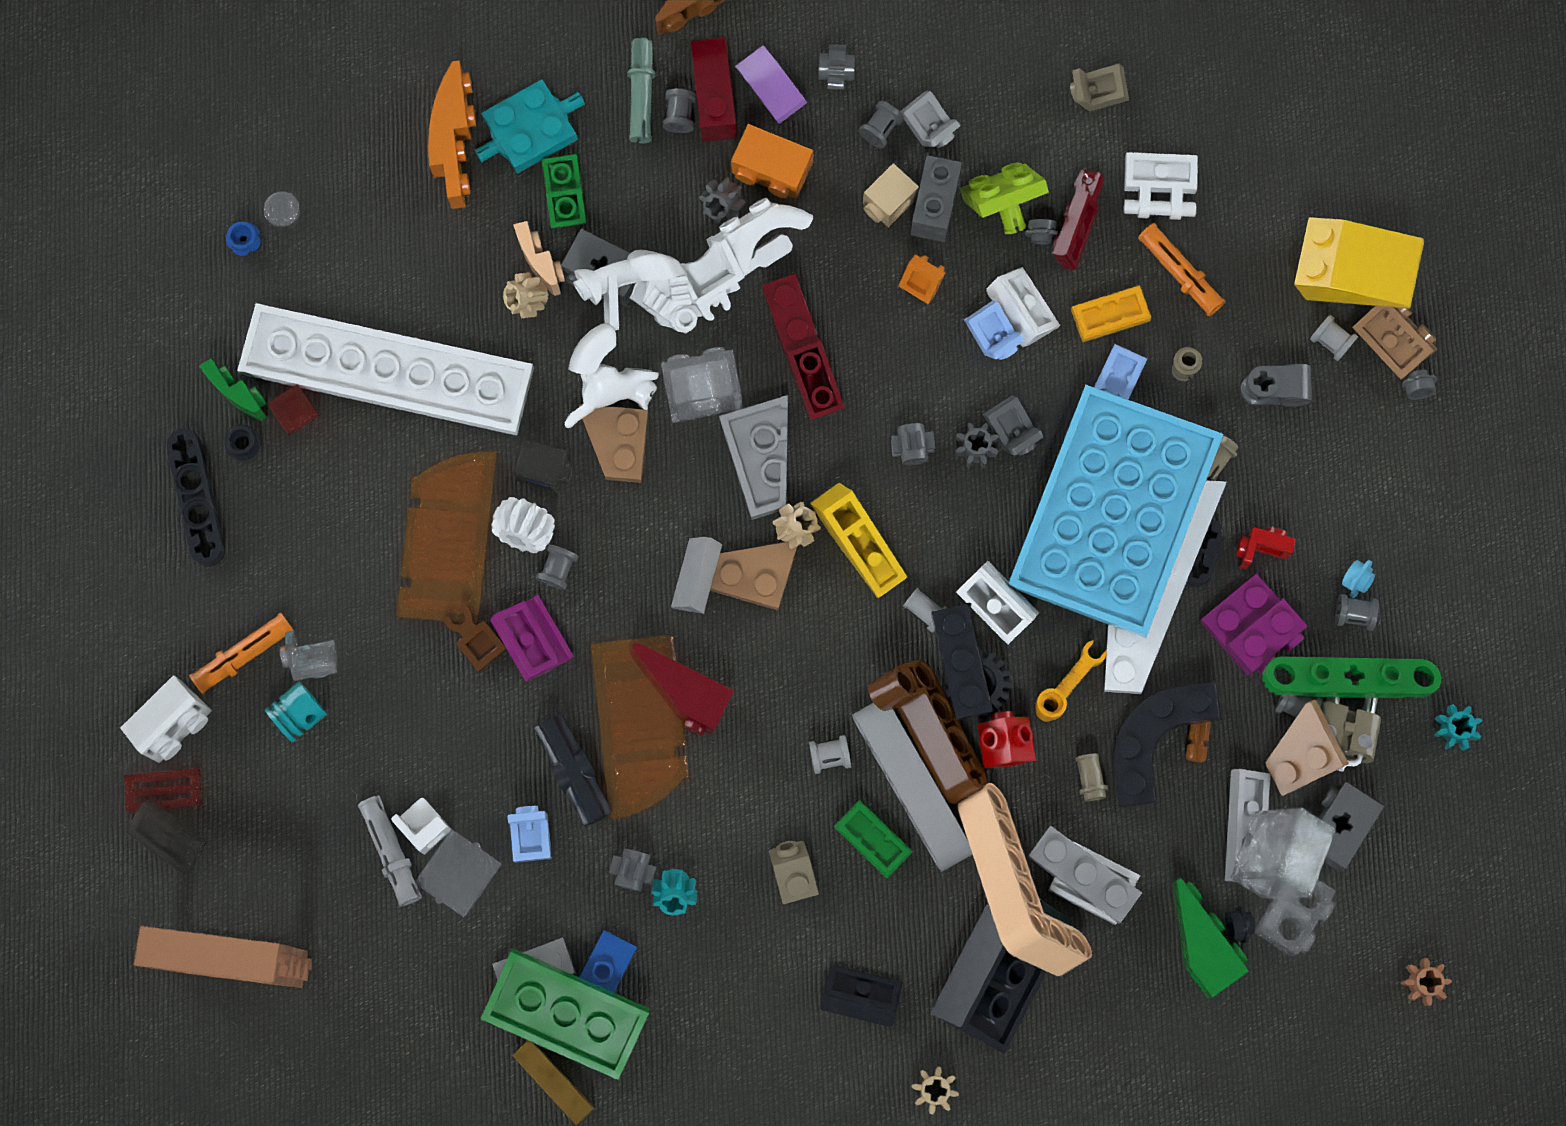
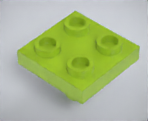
(1004, 194)

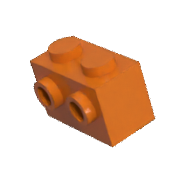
(771, 162)

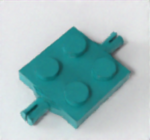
(529, 126)

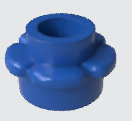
(239, 230)

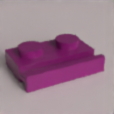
(531, 638)

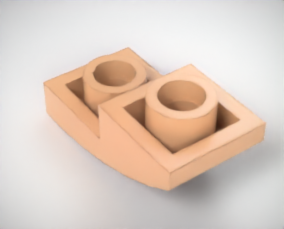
(541, 263)

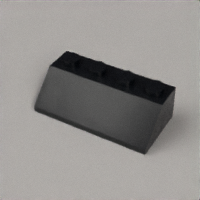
(990, 986)

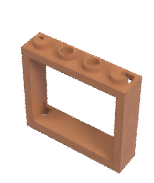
(222, 957)

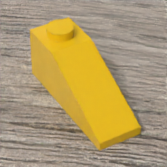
(858, 539)

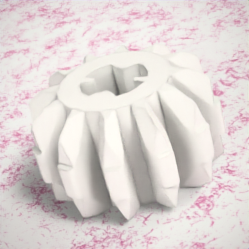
(523, 525)

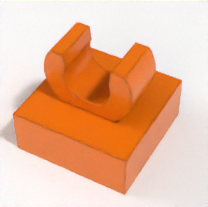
(922, 278)

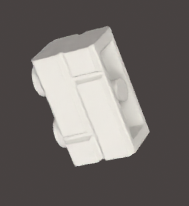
(997, 602)

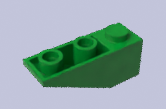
(1205, 950)

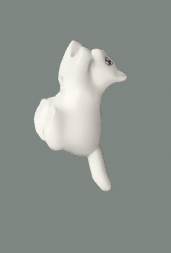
(609, 386)

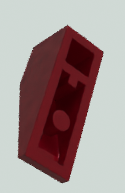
(713, 89)
(687, 693)

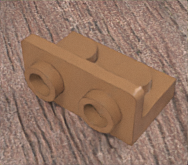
(1396, 338)

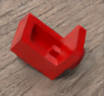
(1269, 541)

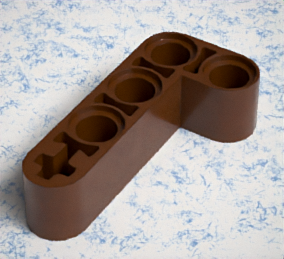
(933, 727)

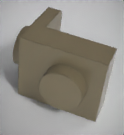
(1099, 87)
(793, 871)

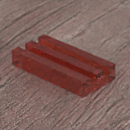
(193, 788)

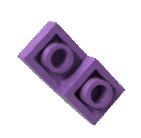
(771, 84)

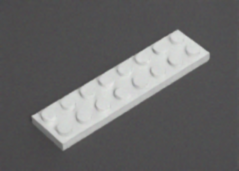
(386, 369)

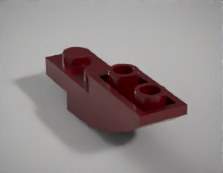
(802, 347)

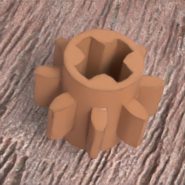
(1430, 973)

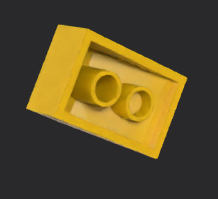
(1357, 264)

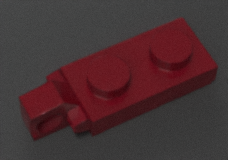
(1079, 220)

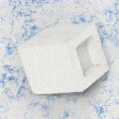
(422, 825)

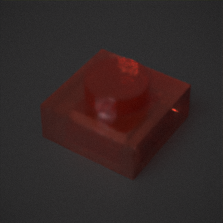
(293, 409)

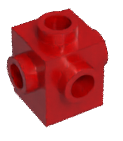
(1006, 741)

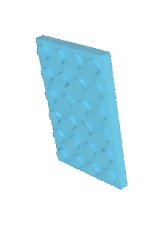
(1115, 511)

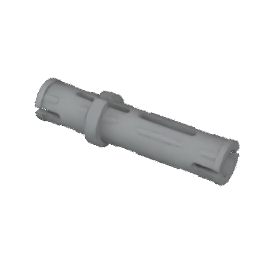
(393, 859)

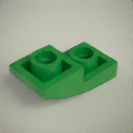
(564, 191)
(239, 394)

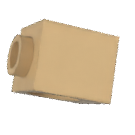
(889, 196)

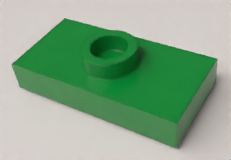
(873, 839)

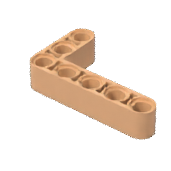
(1011, 890)

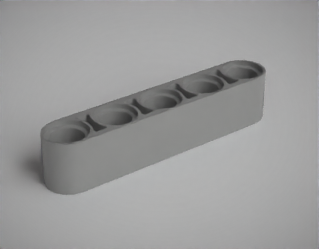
(913, 786)

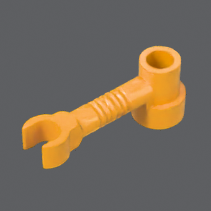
(1057, 696)

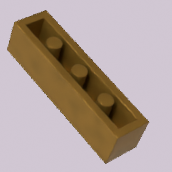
(553, 1082)

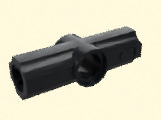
(573, 770)

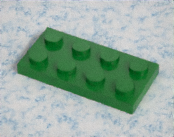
(565, 1014)

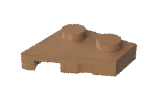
(618, 441)
(755, 574)
(1305, 751)

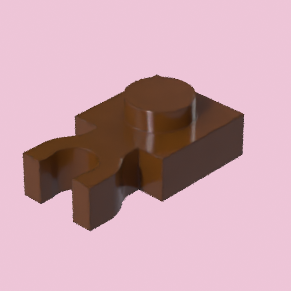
(477, 642)

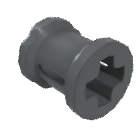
(679, 111)
(881, 124)
(557, 567)
(1356, 612)
(1293, 704)

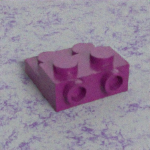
(1254, 625)

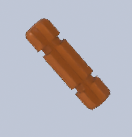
(1198, 736)

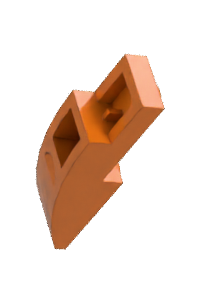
(448, 130)

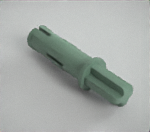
(641, 90)

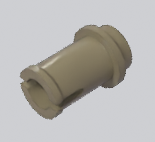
(1186, 356)
(1225, 452)
(1091, 777)

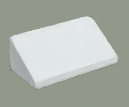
(1023, 306)

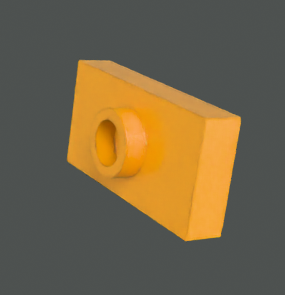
(1111, 313)

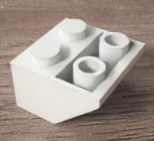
(166, 720)

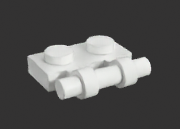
(1160, 174)

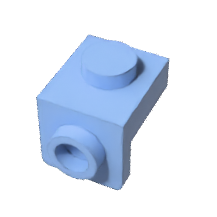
(994, 331)
(530, 834)

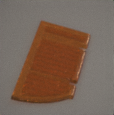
(448, 538)
(636, 728)

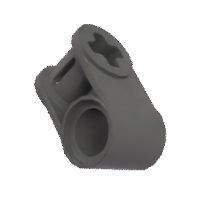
(1284, 385)

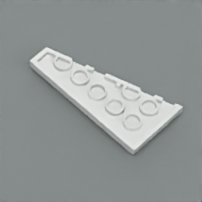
(1132, 656)

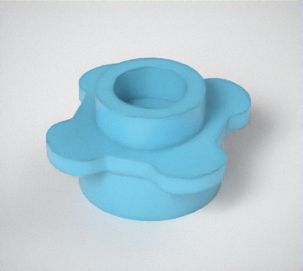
(1359, 577)

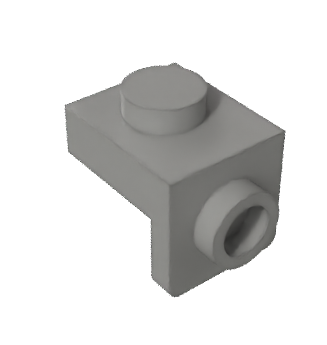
(929, 121)

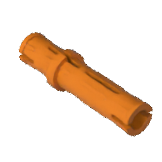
(1192, 281)
(228, 662)

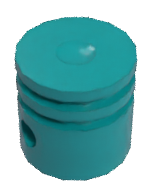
(296, 711)

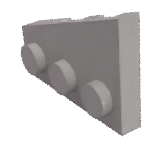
(759, 453)

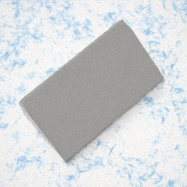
(696, 574)

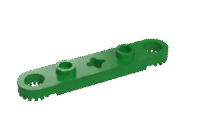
(1376, 677)

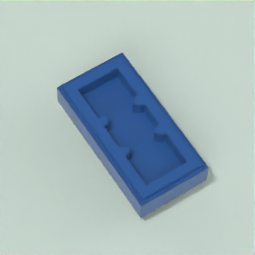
(608, 962)

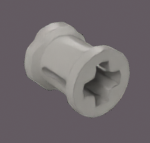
(1333, 337)
(830, 754)

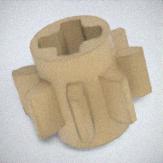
(525, 295)
(796, 525)
(943, 1083)

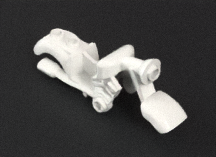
(681, 291)

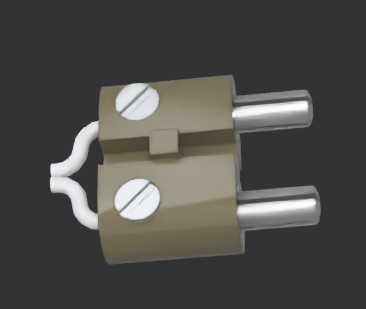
(1354, 731)

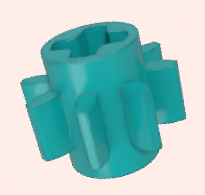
(1468, 725)
(674, 892)

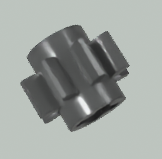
(836, 67)
(722, 200)
(970, 438)
(913, 444)
(632, 870)

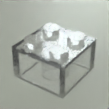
(702, 384)
(1282, 853)

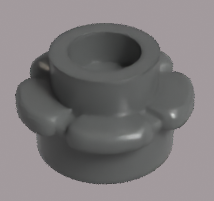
(1041, 231)
(1419, 384)

